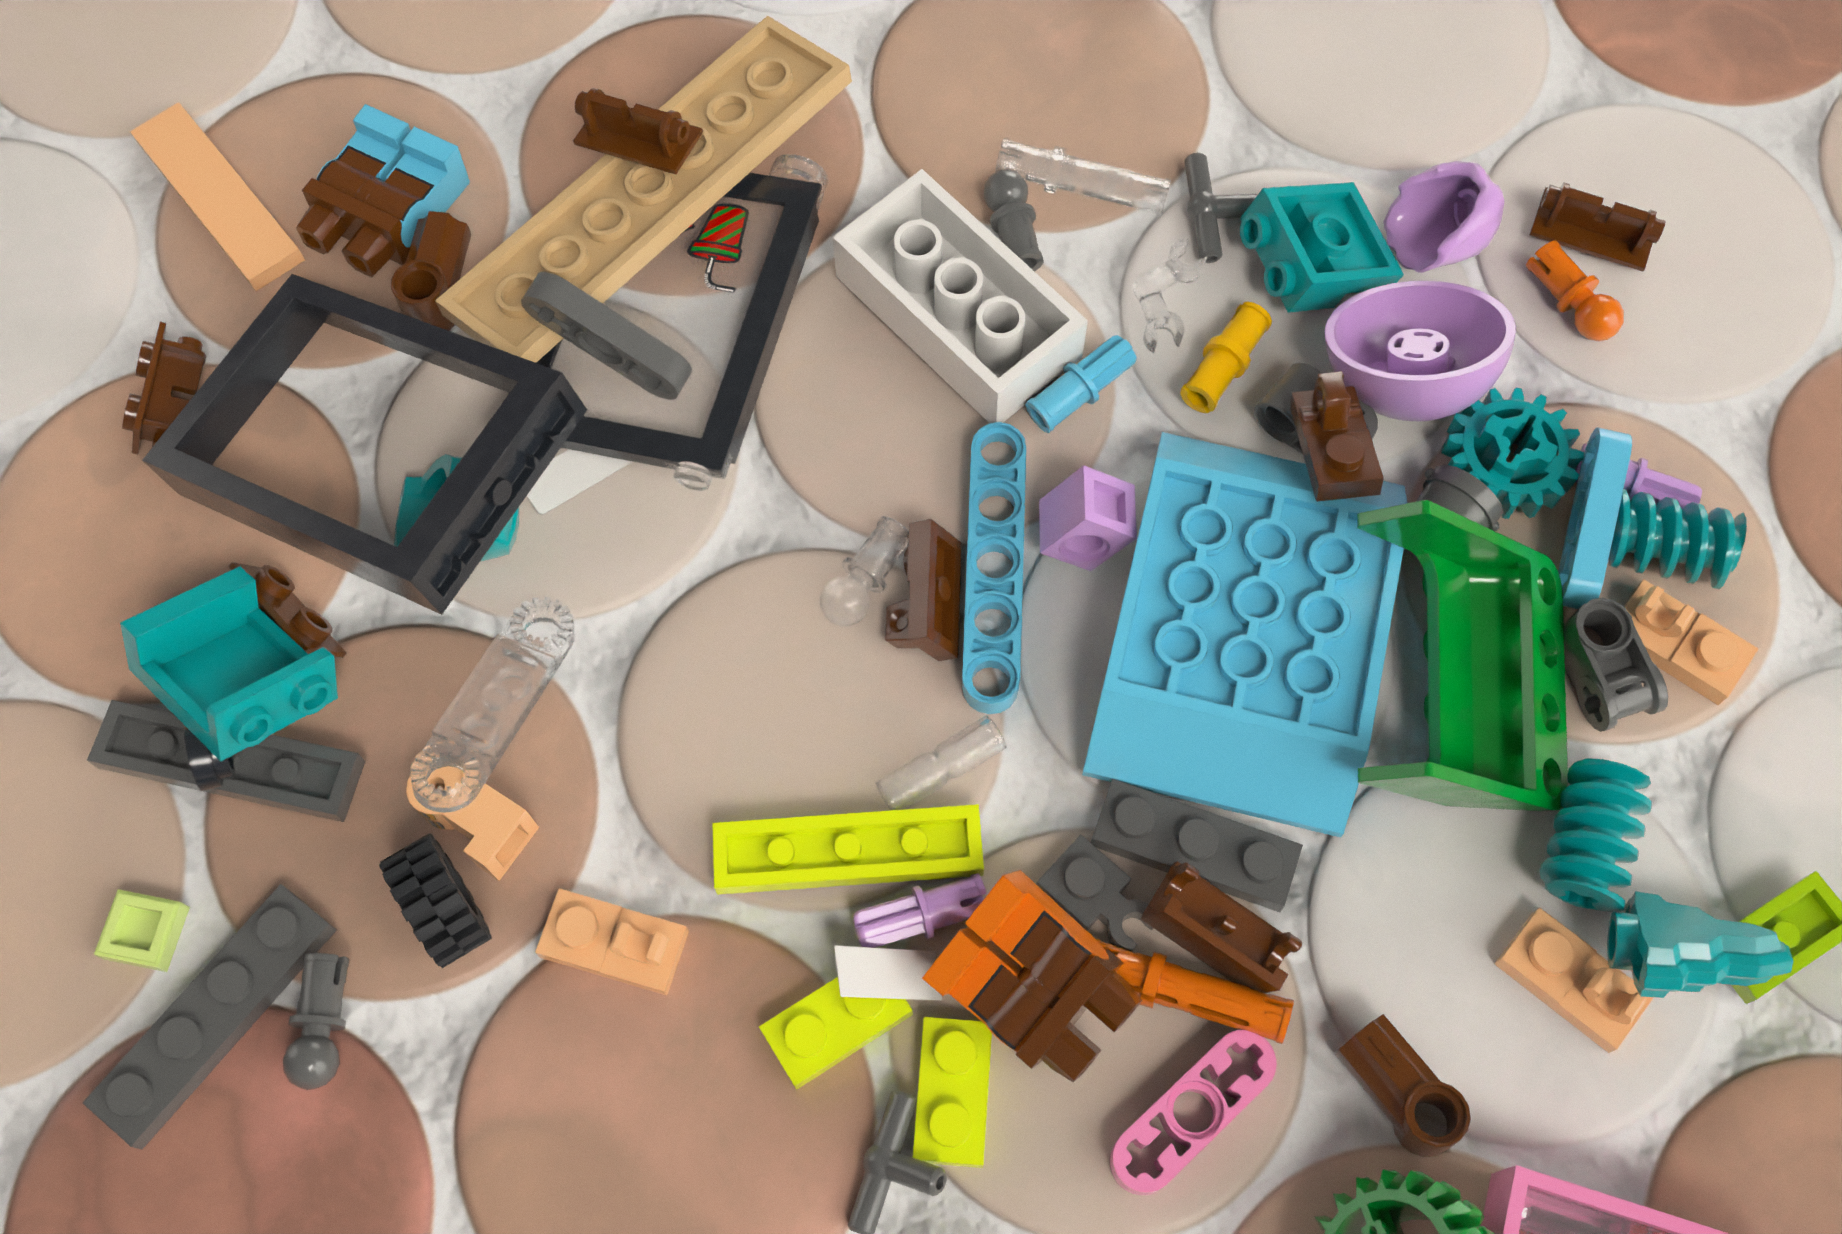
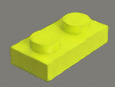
(828, 1029)
(952, 1092)

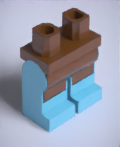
(380, 191)

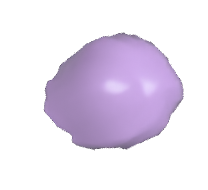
(1443, 216)

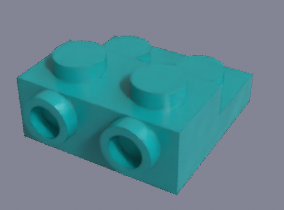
(1317, 244)

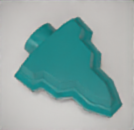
(1687, 949)

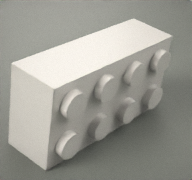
(959, 297)

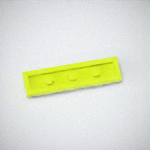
(847, 849)

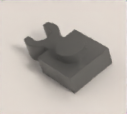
(1091, 889)

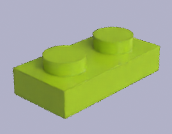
(1804, 919)

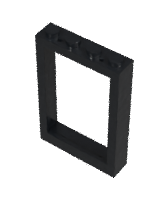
(467, 508)

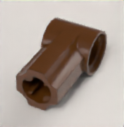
(431, 267)
(1398, 1081)

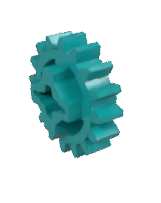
(1543, 457)

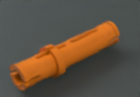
(1203, 994)

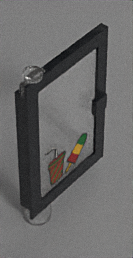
(720, 305)

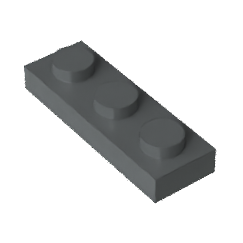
(1225, 852)

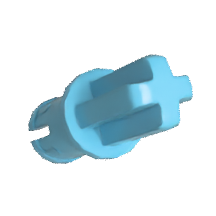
(1081, 383)

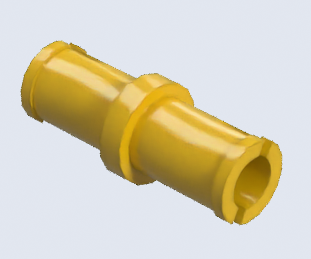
(1226, 357)

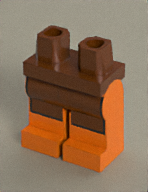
(1033, 976)

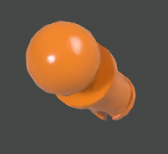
(1596, 315)

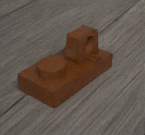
(1336, 440)
(933, 609)

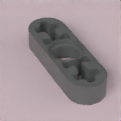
(606, 335)

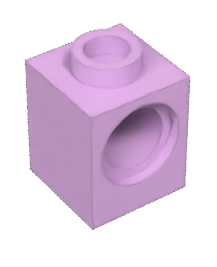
(1087, 518)

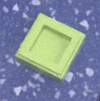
(142, 930)

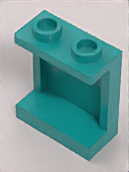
(226, 664)

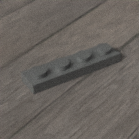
(272, 773)
(208, 1018)

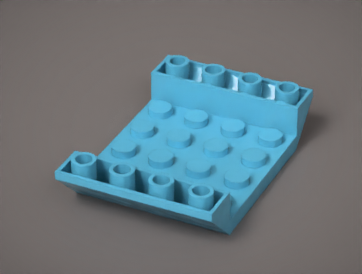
(1248, 640)

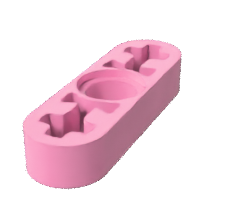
(1242, 1090)

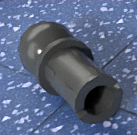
(1013, 217)
(313, 1057)

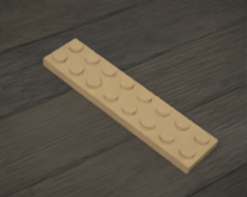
(629, 212)

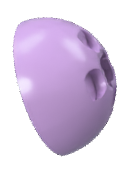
(1420, 347)

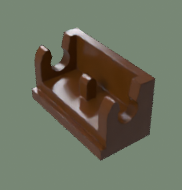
(1219, 930)

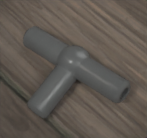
(1206, 208)
(886, 1164)

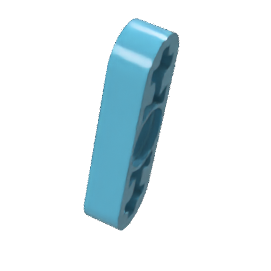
(1594, 516)

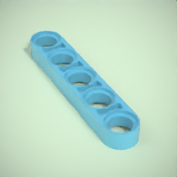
(994, 593)

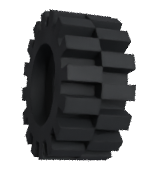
(435, 900)

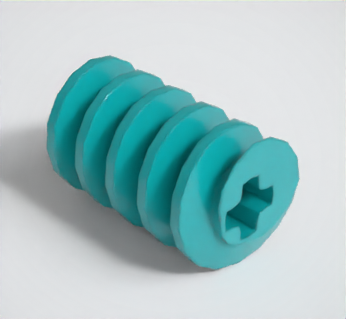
(1678, 536)
(1591, 834)

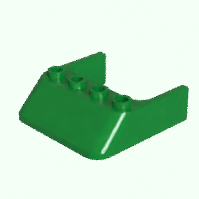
(1491, 665)

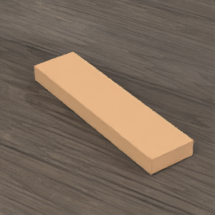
(217, 196)

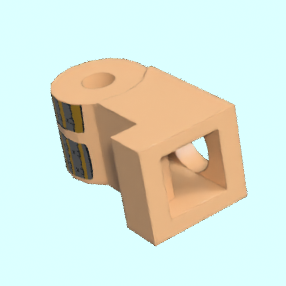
(491, 822)

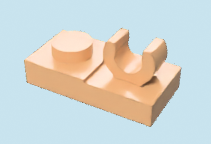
(1688, 643)
(612, 941)
(1573, 980)

